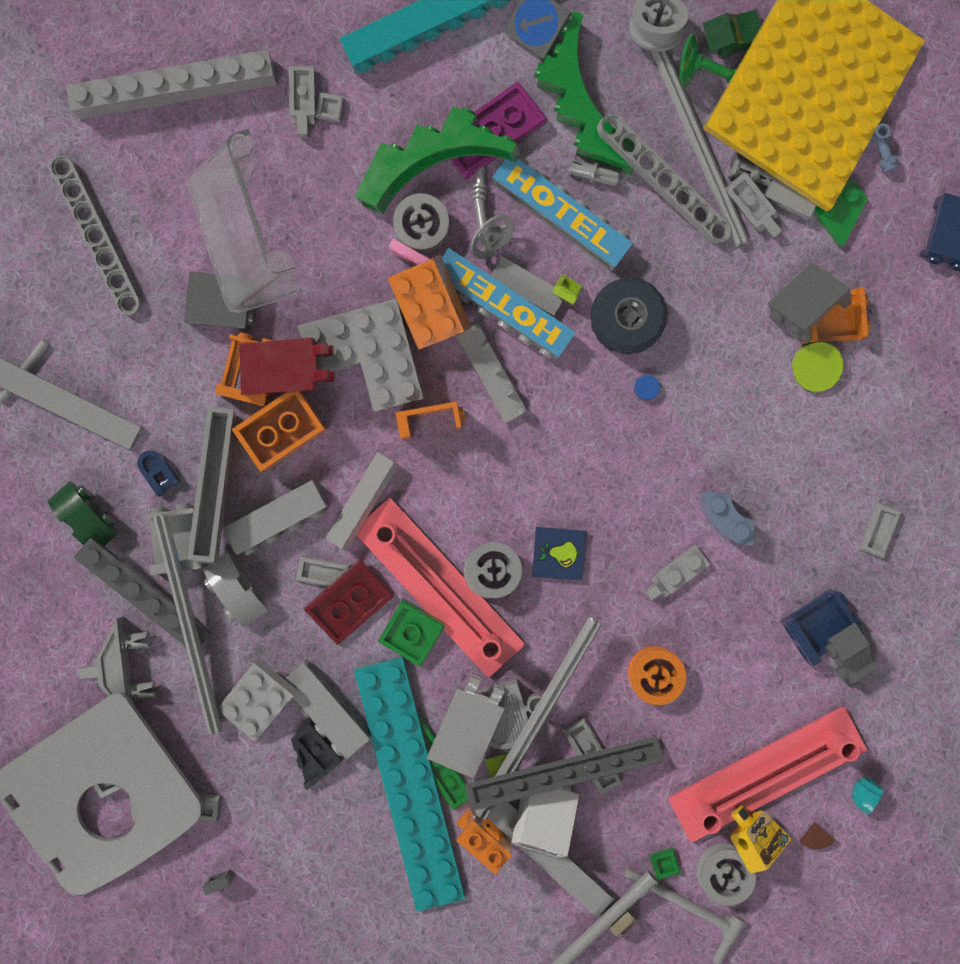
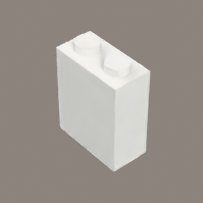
(546, 822)

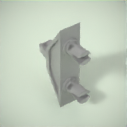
(112, 665)

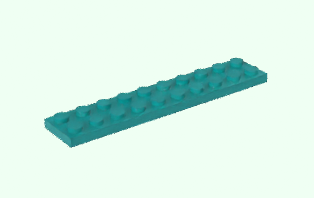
(409, 783)

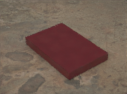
(348, 601)

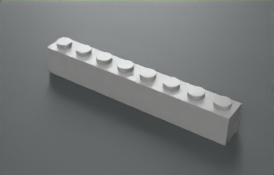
(172, 84)

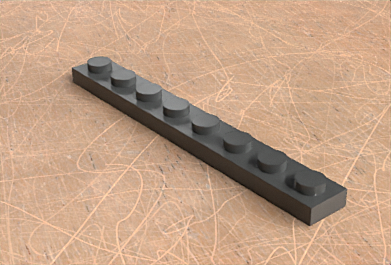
(563, 773)

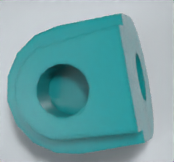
(866, 794)

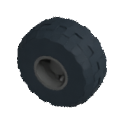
(628, 315)

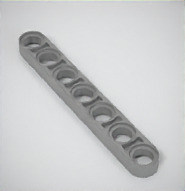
(652, 176)
(87, 227)

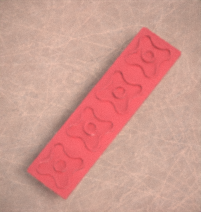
(439, 587)
(767, 773)

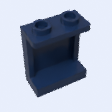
(944, 237)
(818, 622)

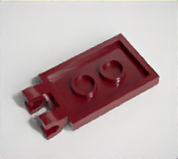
(283, 366)

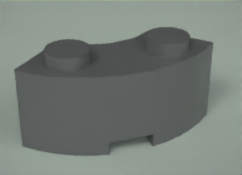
(851, 654)

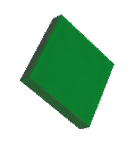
(411, 632)

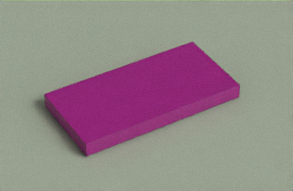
(507, 114)

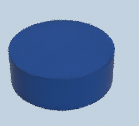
(646, 387)

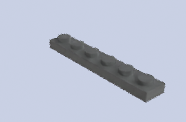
(134, 588)

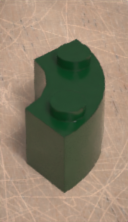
(732, 32)
(77, 510)

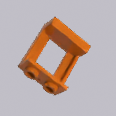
(231, 372)
(483, 841)

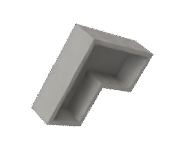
(377, 341)

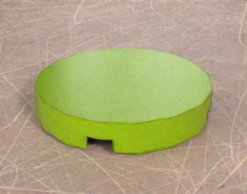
(817, 366)

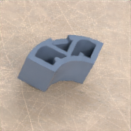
(725, 519)

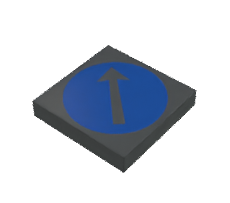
(538, 24)

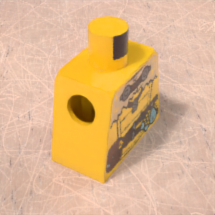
(757, 839)

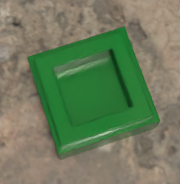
(664, 863)

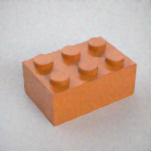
(429, 302)
(279, 430)

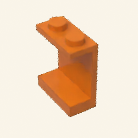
(404, 422)

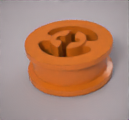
(676, 679)

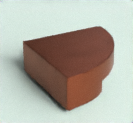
(817, 838)

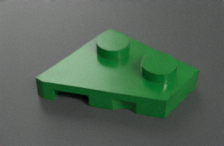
(844, 213)

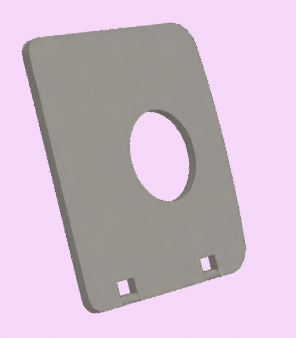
(99, 746)

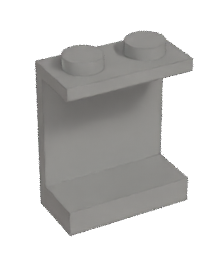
(181, 526)

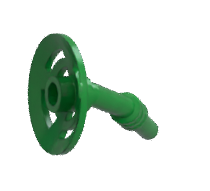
(694, 61)

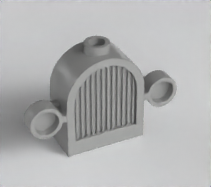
(514, 714)

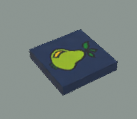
(558, 553)

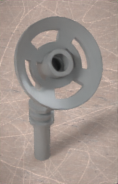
(488, 230)

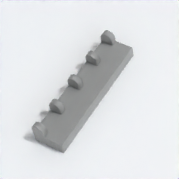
(491, 373)

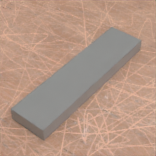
(362, 501)

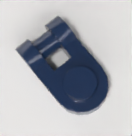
(153, 463)

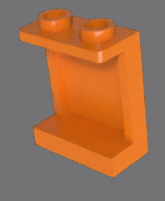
(842, 323)

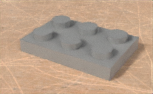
(256, 699)

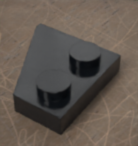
(314, 754)

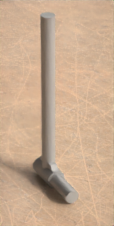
(729, 927)

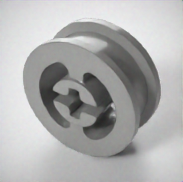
(671, 26)
(415, 204)
(512, 570)
(738, 885)

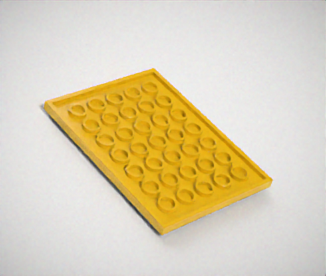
(814, 91)

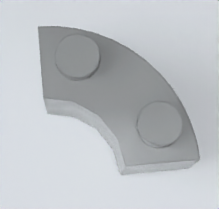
(235, 590)

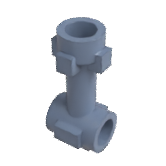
(879, 137)

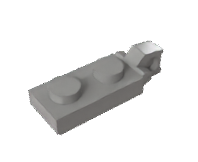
(302, 98)
(753, 204)
(677, 573)

